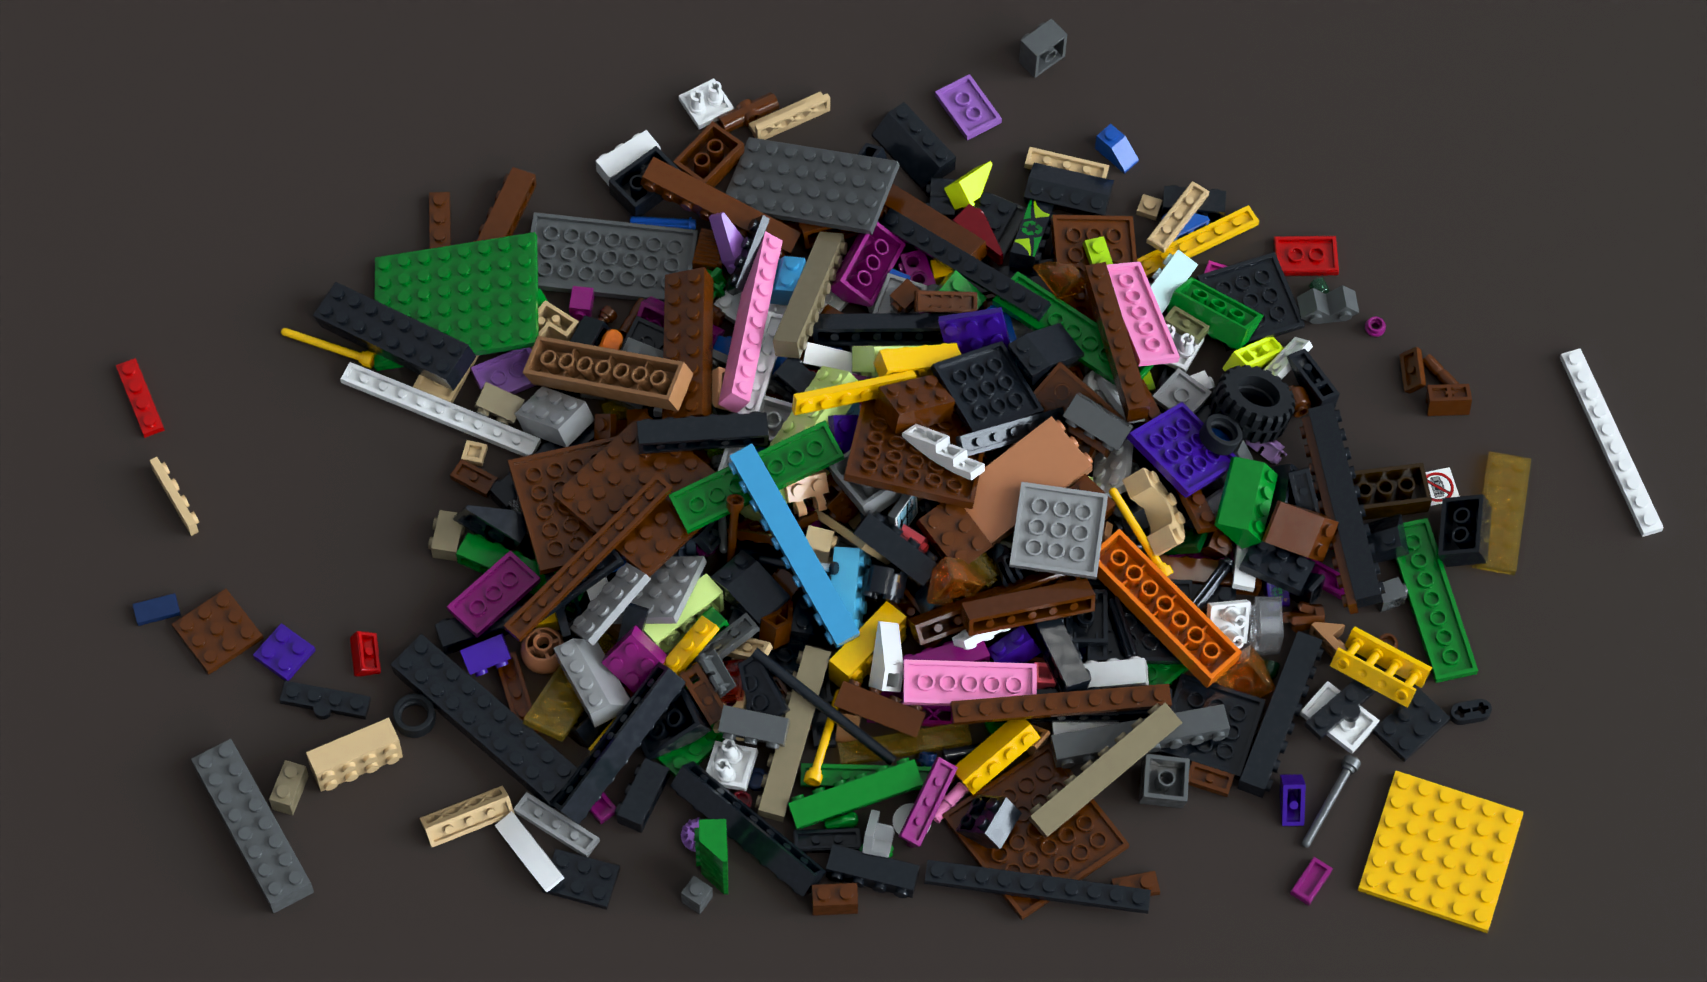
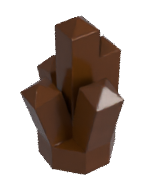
(1304, 616)

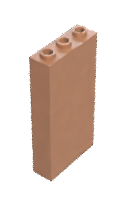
(1040, 457)

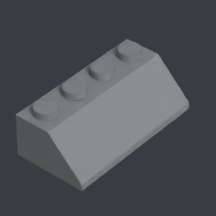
(592, 682)

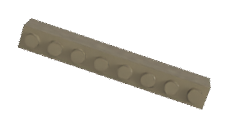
(809, 295)
(786, 759)
(1105, 770)

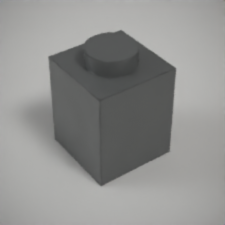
(696, 895)

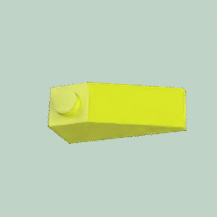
(969, 186)
(1255, 354)

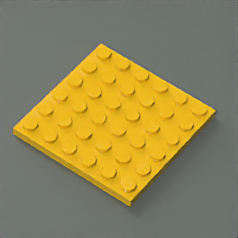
(1441, 851)

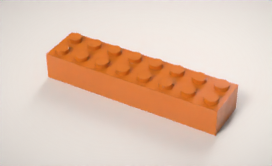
(1165, 610)

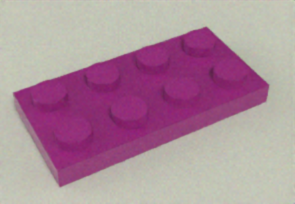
(493, 594)

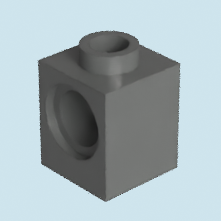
(1395, 594)

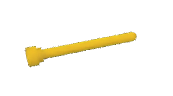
(364, 358)
(1167, 570)
(814, 775)

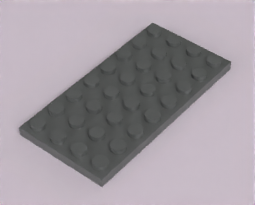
(813, 184)
(609, 255)

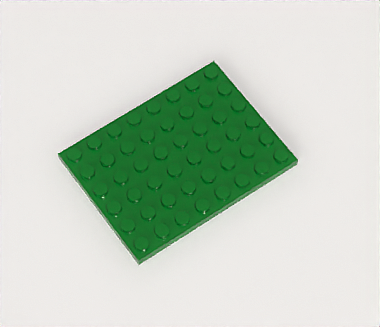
(467, 290)

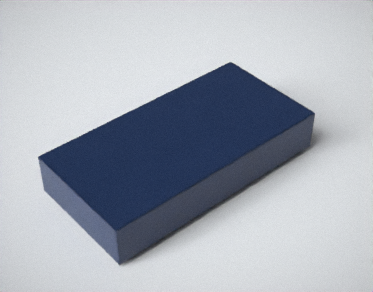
(156, 609)

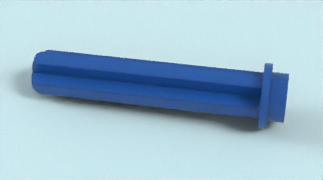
(667, 222)

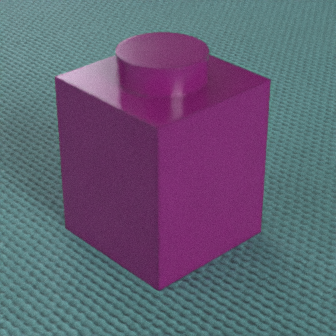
(581, 302)

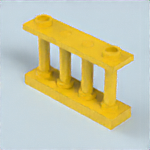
(1385, 656)

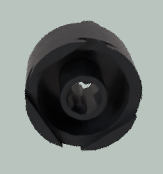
(884, 582)

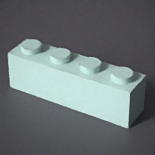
(1174, 274)

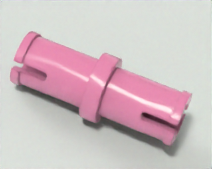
(950, 800)

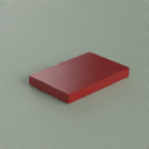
(1307, 255)

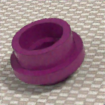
(1378, 322)

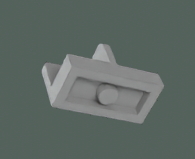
(878, 836)

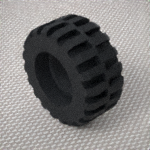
(1254, 401)

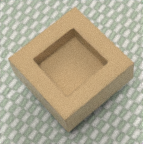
(1149, 207)
(474, 452)

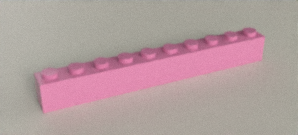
(750, 326)

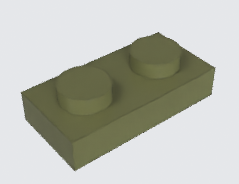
(1186, 323)

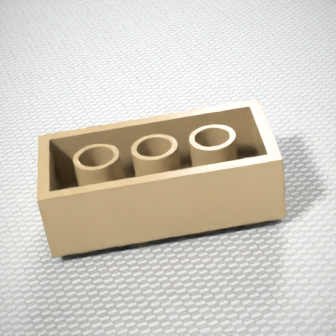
(354, 755)

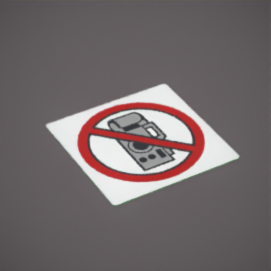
(1441, 485)

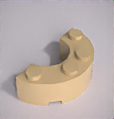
(1160, 509)

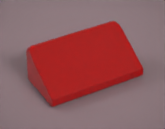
(365, 653)

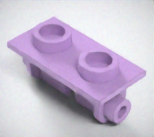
(1271, 452)

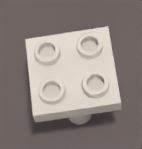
(705, 103)
(1186, 349)
(1231, 619)
(732, 764)

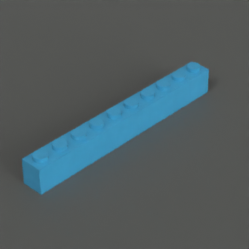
(794, 546)

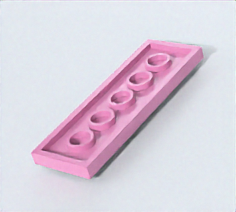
(1142, 315)
(947, 681)

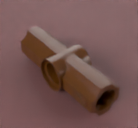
(748, 111)

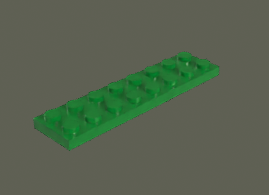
(1080, 327)
(785, 461)
(1434, 605)

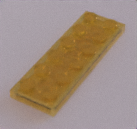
(1506, 491)
(558, 704)

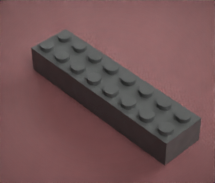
(252, 826)

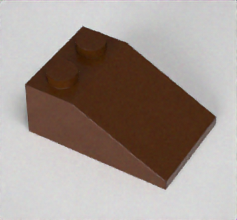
(1300, 531)

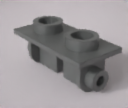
(716, 672)

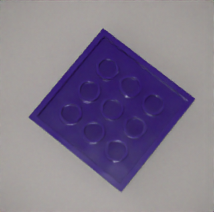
(1176, 451)

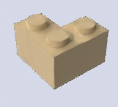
(555, 322)
(822, 542)

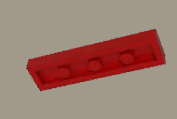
(140, 398)

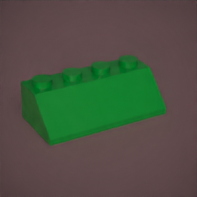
(1227, 318)
(1246, 501)
(713, 852)

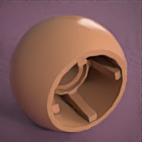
(546, 661)

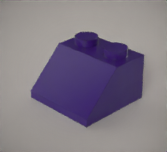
(1013, 647)
(486, 654)

